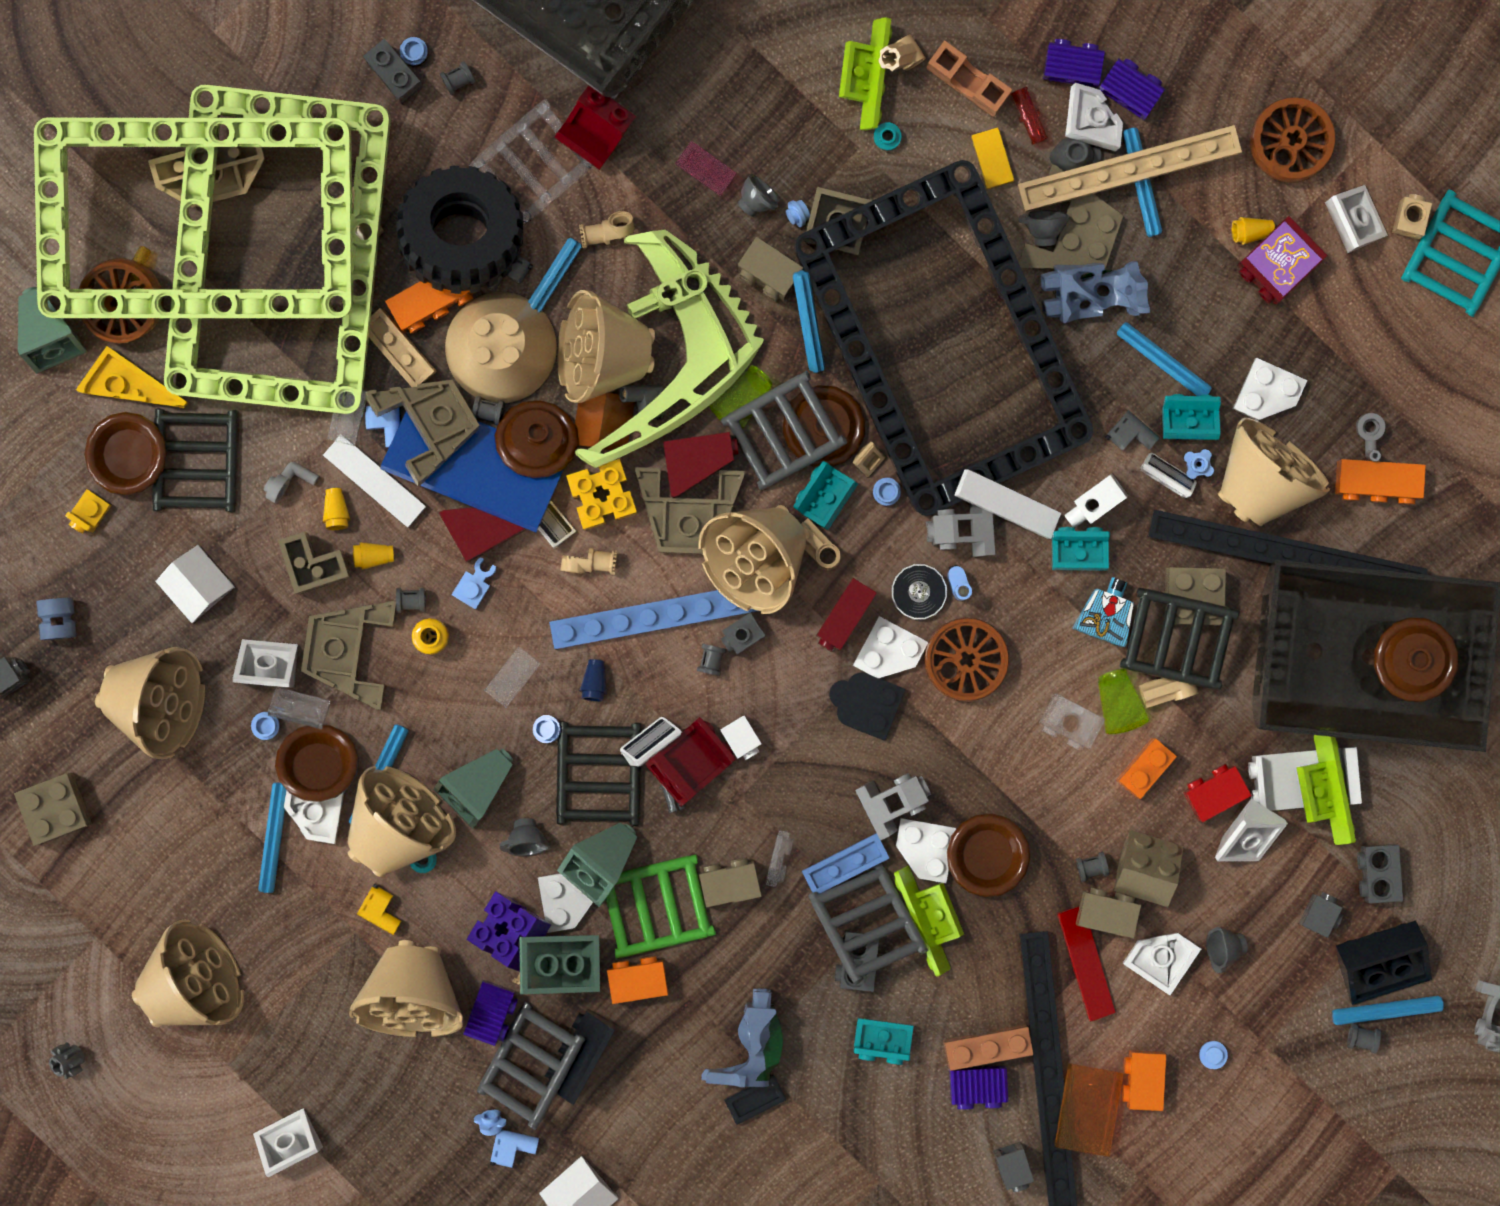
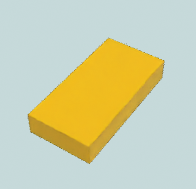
(992, 158)

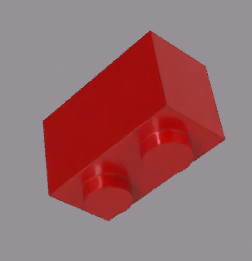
(1216, 793)

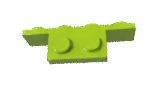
(862, 74)
(1325, 791)
(932, 915)

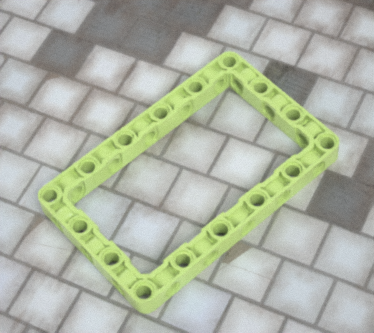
(53, 217)
(194, 243)

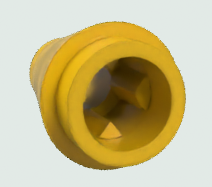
(1250, 229)
(335, 510)
(371, 555)

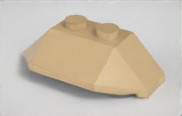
(233, 176)

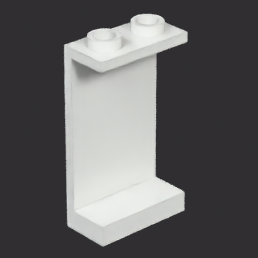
(1278, 781)

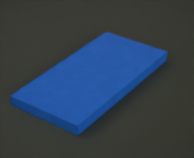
(476, 476)

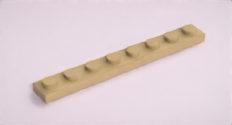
(1129, 168)

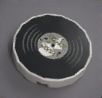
(919, 591)

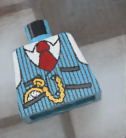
(1107, 614)

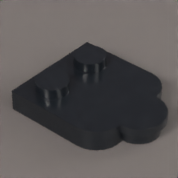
(866, 703)

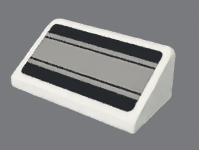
(1168, 475)
(555, 526)
(650, 741)

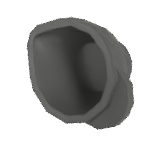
(1074, 154)
(757, 196)
(1045, 225)
(525, 839)
(1224, 948)

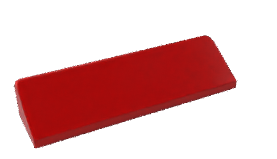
(1086, 966)

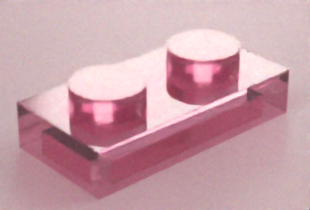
(705, 168)

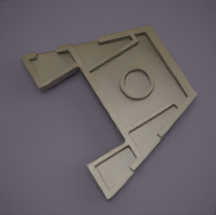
(1084, 239)
(437, 414)
(681, 520)
(335, 648)

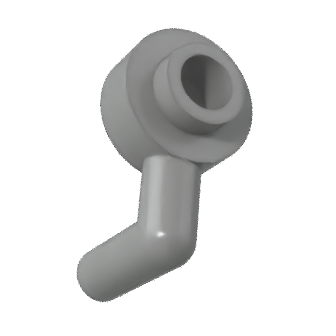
(1370, 437)
(278, 485)

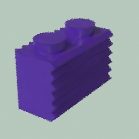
(1073, 63)
(1132, 88)
(490, 1012)
(978, 1086)

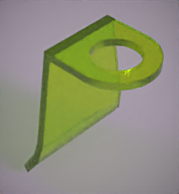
(744, 390)
(1120, 703)

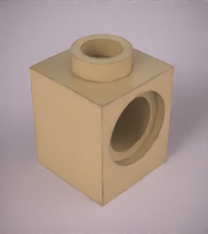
(1403, 225)

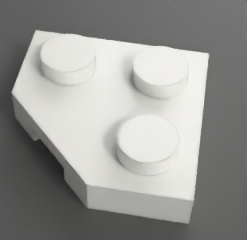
(1092, 119)
(1268, 391)
(889, 650)
(316, 819)
(925, 848)
(562, 902)
(1162, 959)

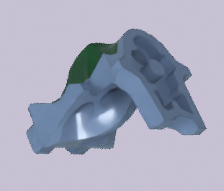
(1125, 287)
(762, 1038)

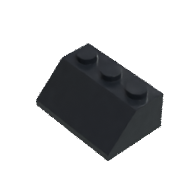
(1384, 962)
(597, 1034)

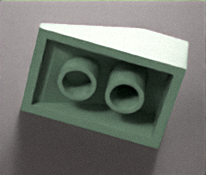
(559, 964)

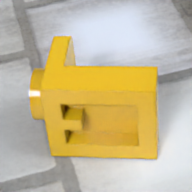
(88, 512)

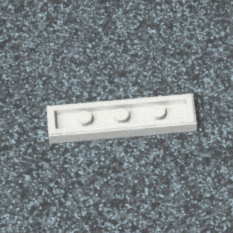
(375, 482)
(1007, 504)

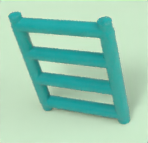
(1424, 249)

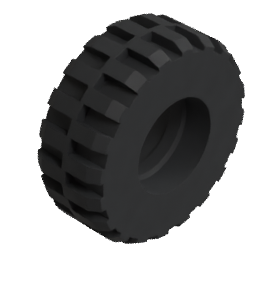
(468, 193)

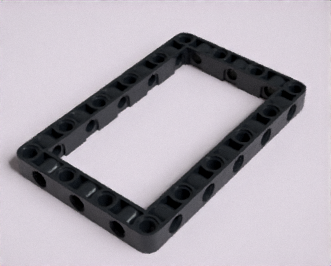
(1018, 298)

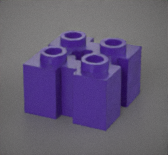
(503, 927)

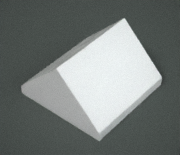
(1356, 218)
(194, 583)
(266, 663)
(1250, 834)
(287, 1142)
(578, 1187)

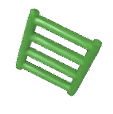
(678, 936)

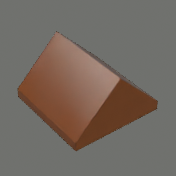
(600, 418)

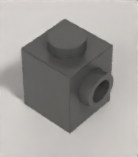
(742, 634)
(1322, 914)

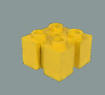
(593, 510)

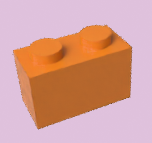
(1146, 768)
(637, 980)
(1145, 1080)

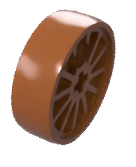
(1271, 166)
(146, 279)
(940, 682)

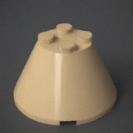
(500, 347)
(601, 348)
(1268, 476)
(754, 556)
(155, 700)
(396, 821)
(189, 979)
(408, 994)

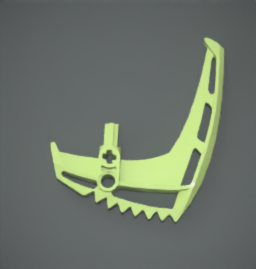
(703, 336)

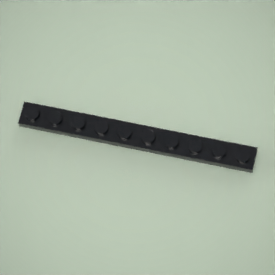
(1258, 545)
(1047, 1064)

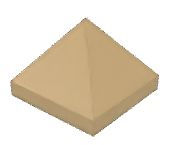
(868, 459)

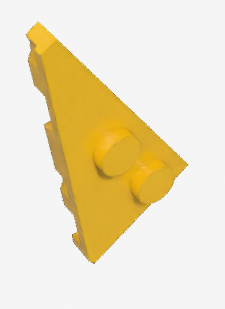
(121, 379)

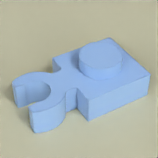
(472, 587)

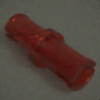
(1029, 115)

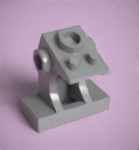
(943, 530)
(912, 792)
(1488, 1033)

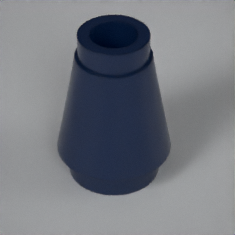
(594, 681)

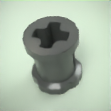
(457, 78)
(488, 410)
(410, 600)
(711, 659)
(1092, 866)
(1363, 1038)

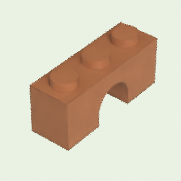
(960, 74)
(988, 1048)

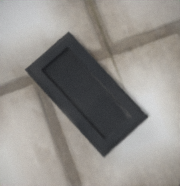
(754, 1100)

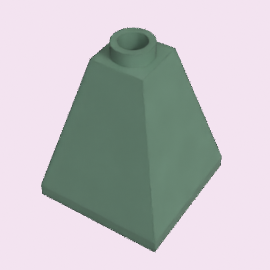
(42, 339)
(474, 785)
(599, 861)

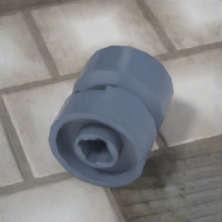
(56, 608)

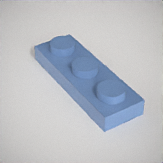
(845, 864)

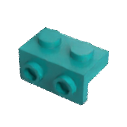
(1191, 417)
(825, 495)
(1080, 549)
(883, 1040)

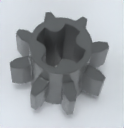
(66, 1060)

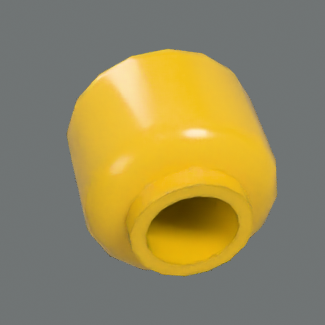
(420, 632)

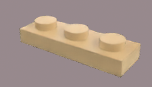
(399, 349)

